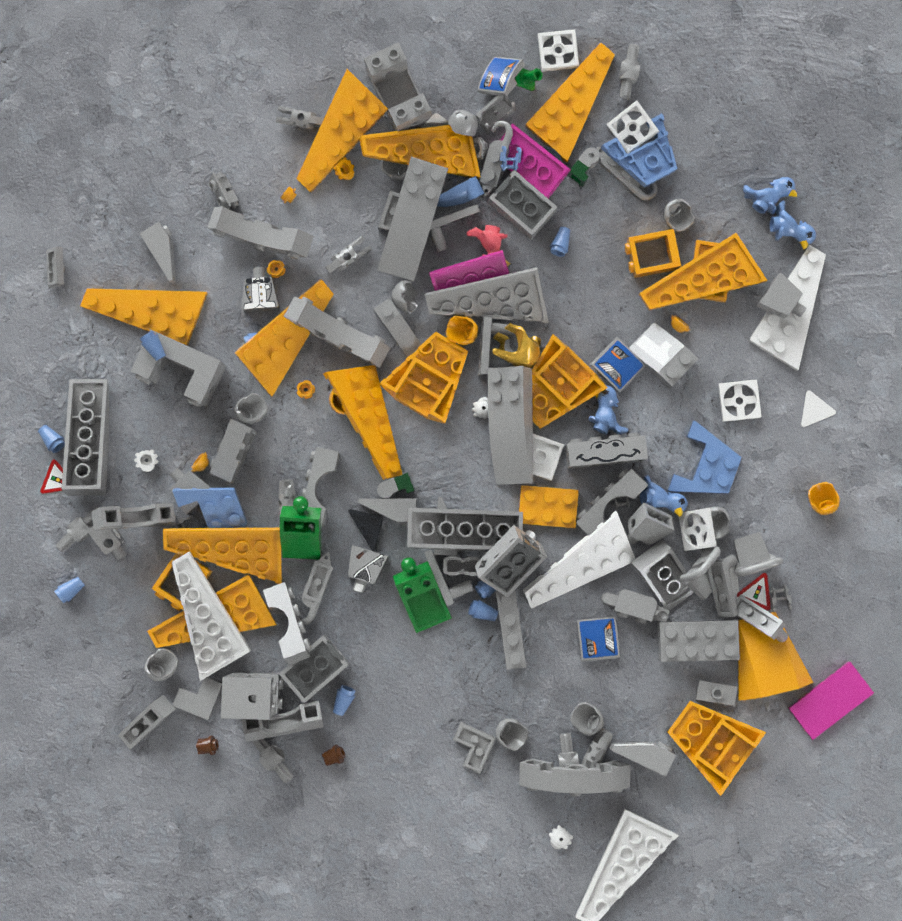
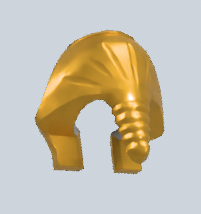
(528, 348)

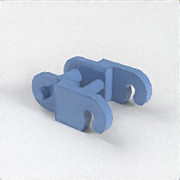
(517, 159)

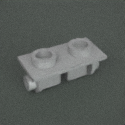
(218, 184)

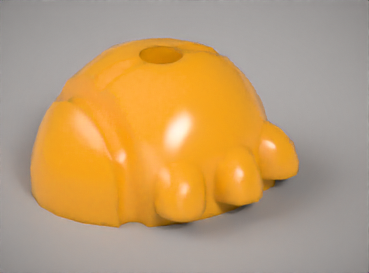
(344, 169)
(678, 324)
(200, 463)

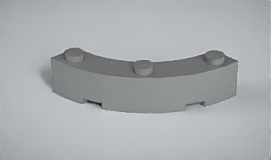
(259, 234)
(336, 332)
(574, 778)

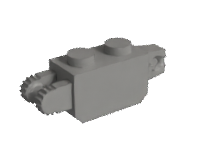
(636, 605)

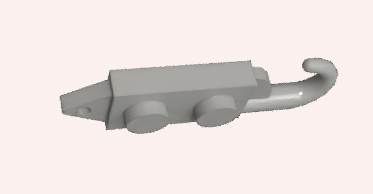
(492, 171)
(623, 177)
(316, 586)

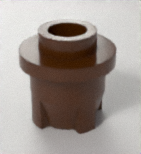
(207, 745)
(334, 755)

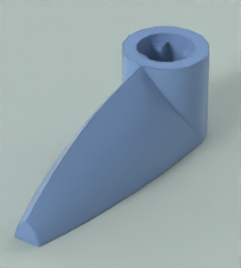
(461, 193)

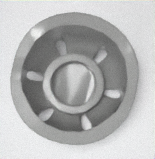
(463, 123)

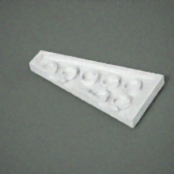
(787, 336)
(586, 561)
(209, 625)
(627, 856)

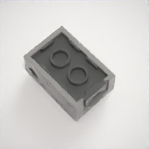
(522, 205)
(510, 561)
(315, 672)

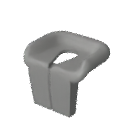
(753, 555)
(697, 577)

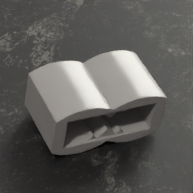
(455, 565)

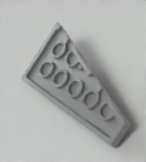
(499, 297)

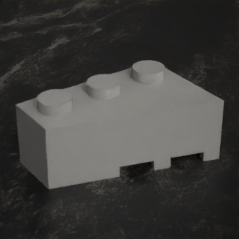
(232, 451)

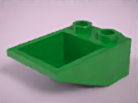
(300, 530)
(421, 595)

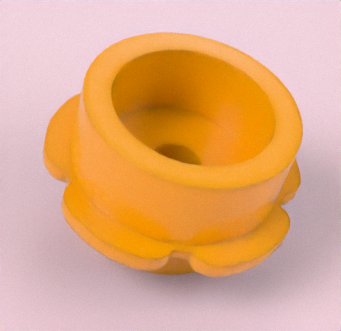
(288, 195)
(271, 268)
(306, 394)

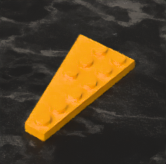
(566, 111)
(348, 117)
(432, 144)
(713, 272)
(164, 312)
(279, 342)
(366, 410)
(237, 549)
(240, 600)

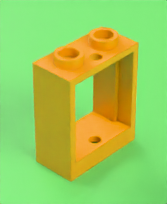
(672, 250)
(162, 594)

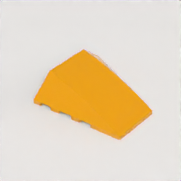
(428, 378)
(561, 382)
(767, 665)
(714, 743)

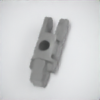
(309, 121)
(339, 261)
(286, 493)
(597, 748)

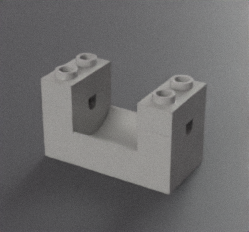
(397, 89)
(205, 368)
(251, 695)

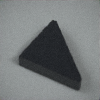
(368, 525)

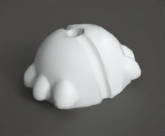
(479, 412)
(146, 466)
(557, 834)

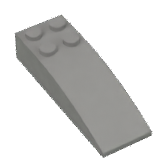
(412, 219)
(511, 424)
(86, 438)
(458, 528)

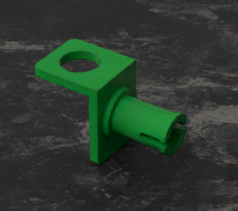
(526, 78)

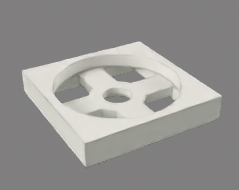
(543, 51)
(653, 130)
(726, 416)
(686, 531)

